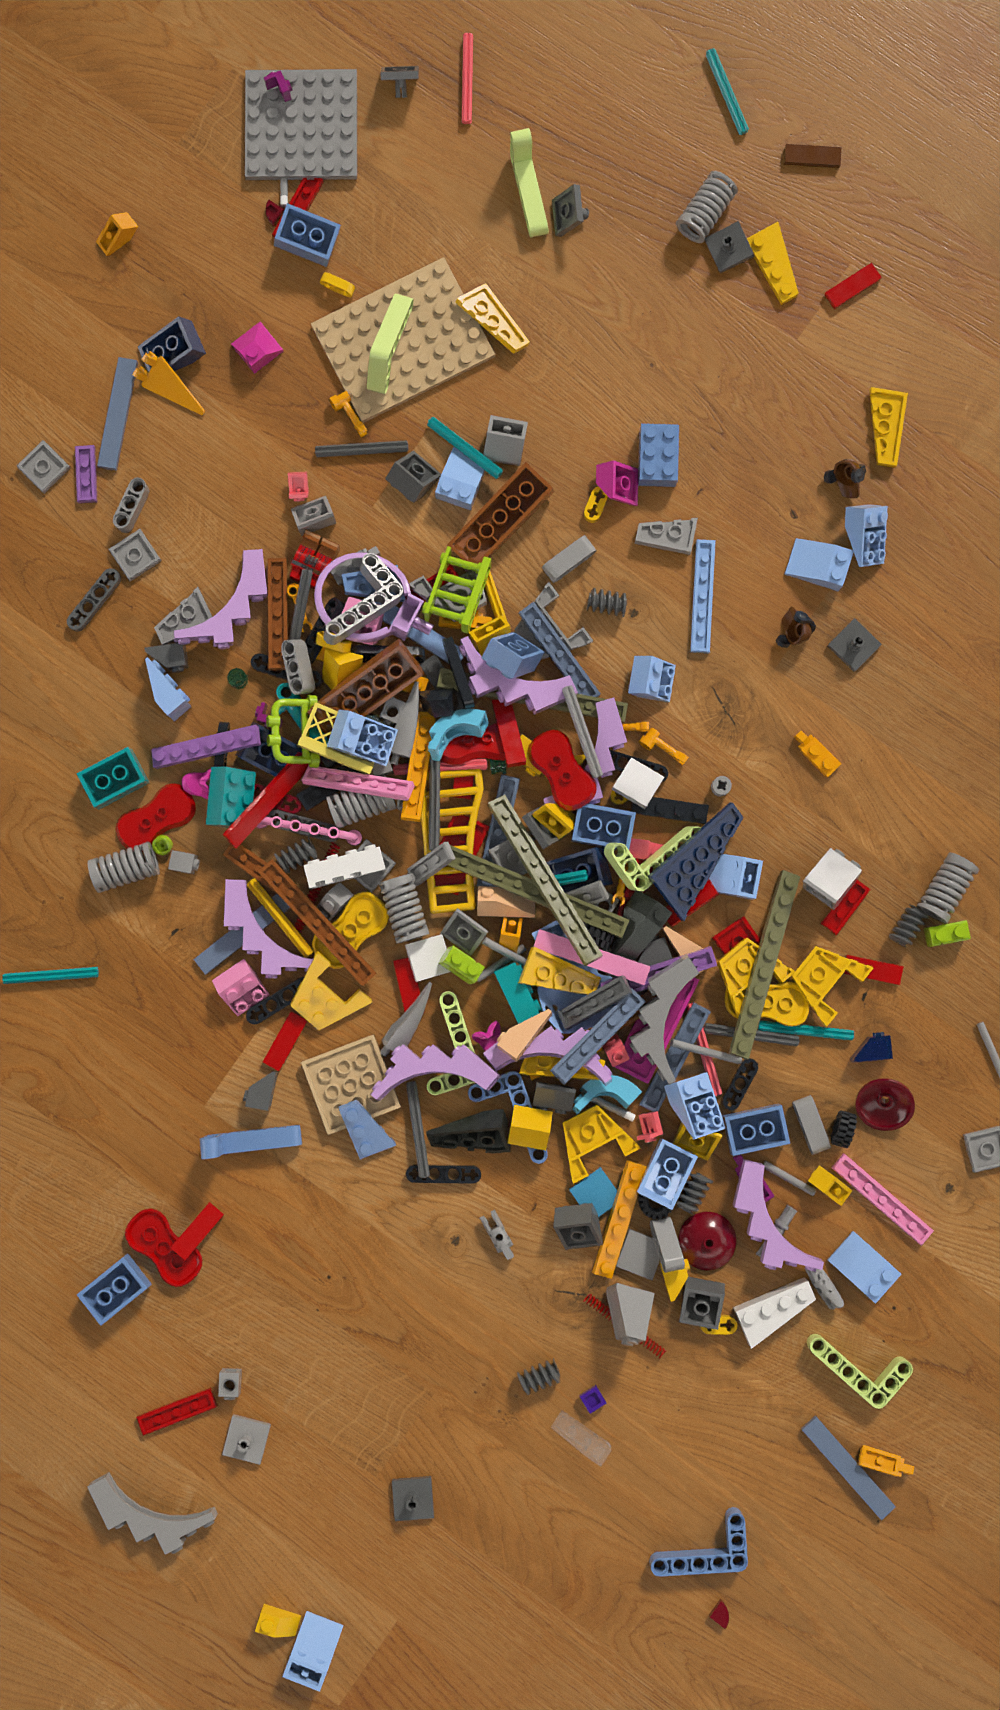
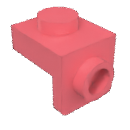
(298, 486)
(615, 1051)
(650, 1126)

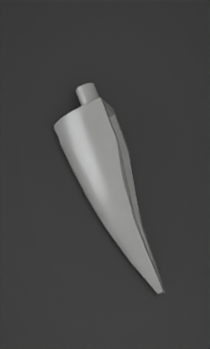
(406, 727)
(404, 1028)

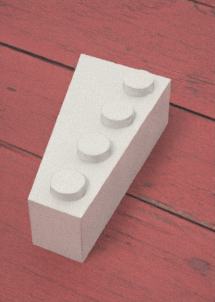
(344, 867)
(772, 1310)

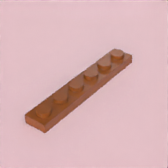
(277, 611)

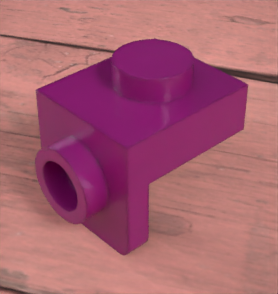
(277, 79)
(261, 717)

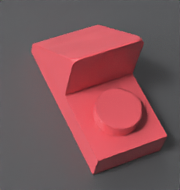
(643, 849)

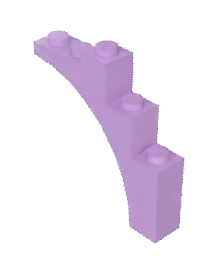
(237, 611)
(487, 679)
(609, 735)
(239, 914)
(551, 1044)
(434, 1060)
(776, 1248)

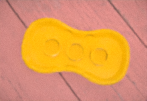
(361, 919)
(783, 1004)

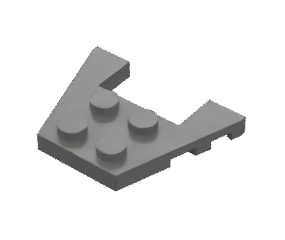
(423, 589)
(546, 597)

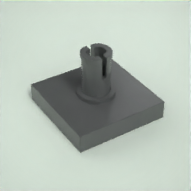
(400, 74)
(568, 210)
(729, 247)
(854, 645)
(539, 831)
(413, 1498)

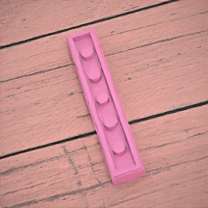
(358, 783)
(608, 963)
(882, 1199)

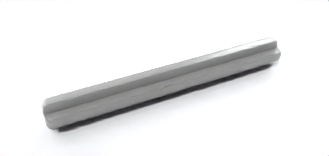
(582, 731)

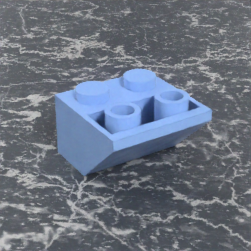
(652, 678)

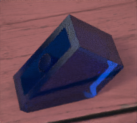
(874, 1048)

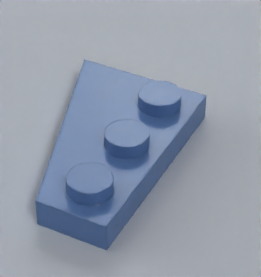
(357, 585)
(364, 1131)

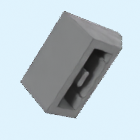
(505, 440)

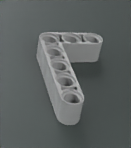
(367, 605)

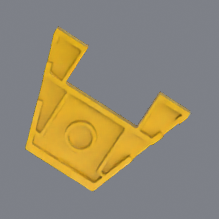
(737, 968)
(820, 973)
(318, 1002)
(589, 1131)

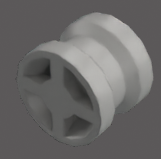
(718, 788)

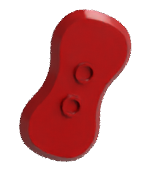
(471, 747)
(569, 782)
(167, 810)
(152, 1236)

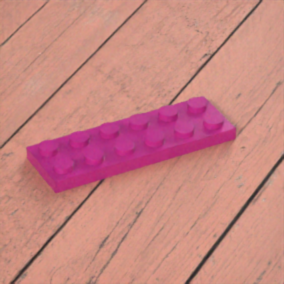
(640, 1066)

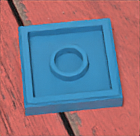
(596, 1190)

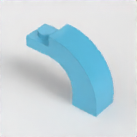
(461, 723)
(619, 1089)

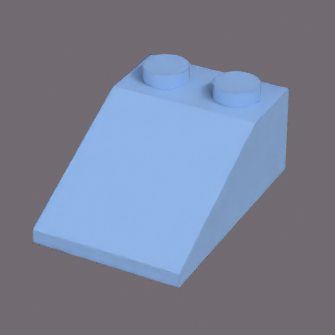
(459, 480)
(819, 563)
(666, 1173)
(864, 1267)

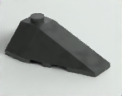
(645, 921)
(480, 1131)

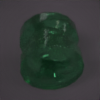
(237, 675)
(497, 766)

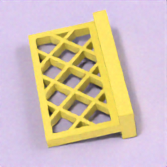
(321, 748)

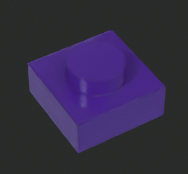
(592, 1399)

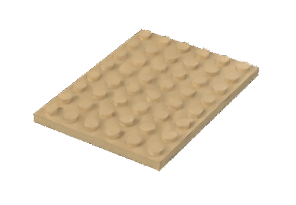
(433, 348)

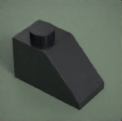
(439, 702)

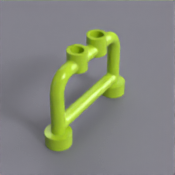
(274, 740)

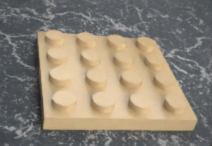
(348, 1076)

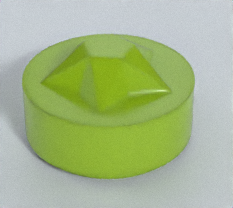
(162, 845)

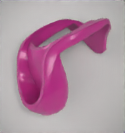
(195, 783)
(488, 1039)

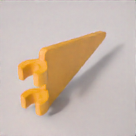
(166, 383)

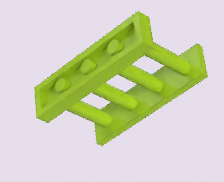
(471, 602)

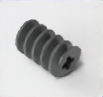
(607, 602)
(296, 856)
(908, 926)
(693, 1193)
(539, 1377)

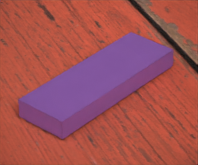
(86, 474)

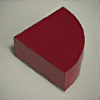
(273, 212)
(720, 1614)

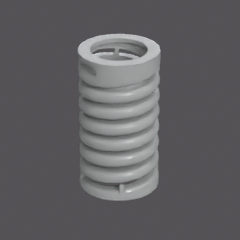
(706, 206)
(358, 807)
(122, 862)
(952, 890)
(400, 909)

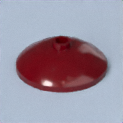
(885, 1113)
(697, 1231)

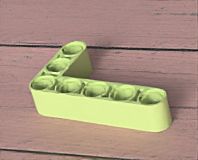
(527, 182)
(386, 343)
(642, 871)
(453, 1029)
(852, 1379)

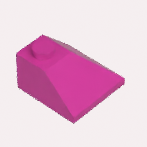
(257, 347)
(618, 481)

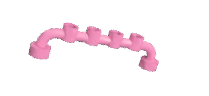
(353, 837)

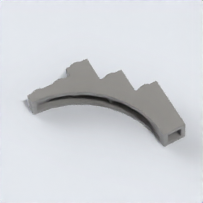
(650, 1038)
(118, 1509)

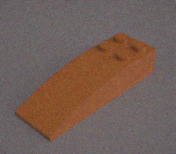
(501, 515)
(371, 684)

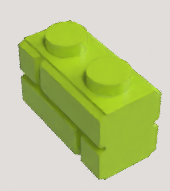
(947, 933)
(461, 965)

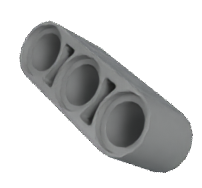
(128, 497)
(569, 559)
(298, 666)
(811, 1124)
(667, 1244)

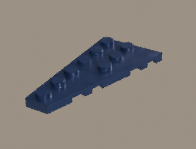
(692, 864)

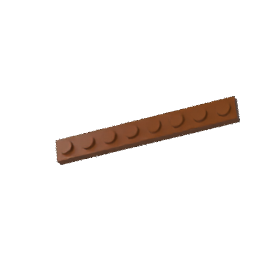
(317, 922)

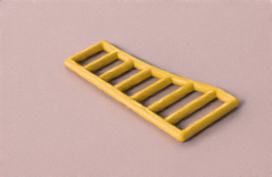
(469, 830)

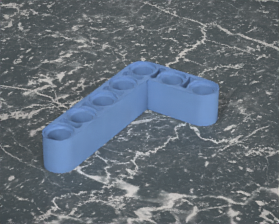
(512, 1090)
(233, 1142)
(708, 1555)

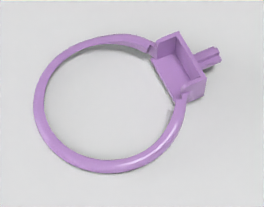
(405, 619)

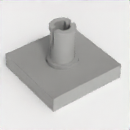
(246, 1439)

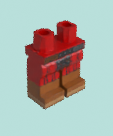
(313, 555)

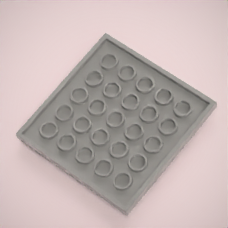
(305, 135)

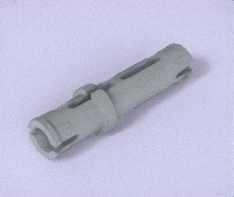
(782, 1223)

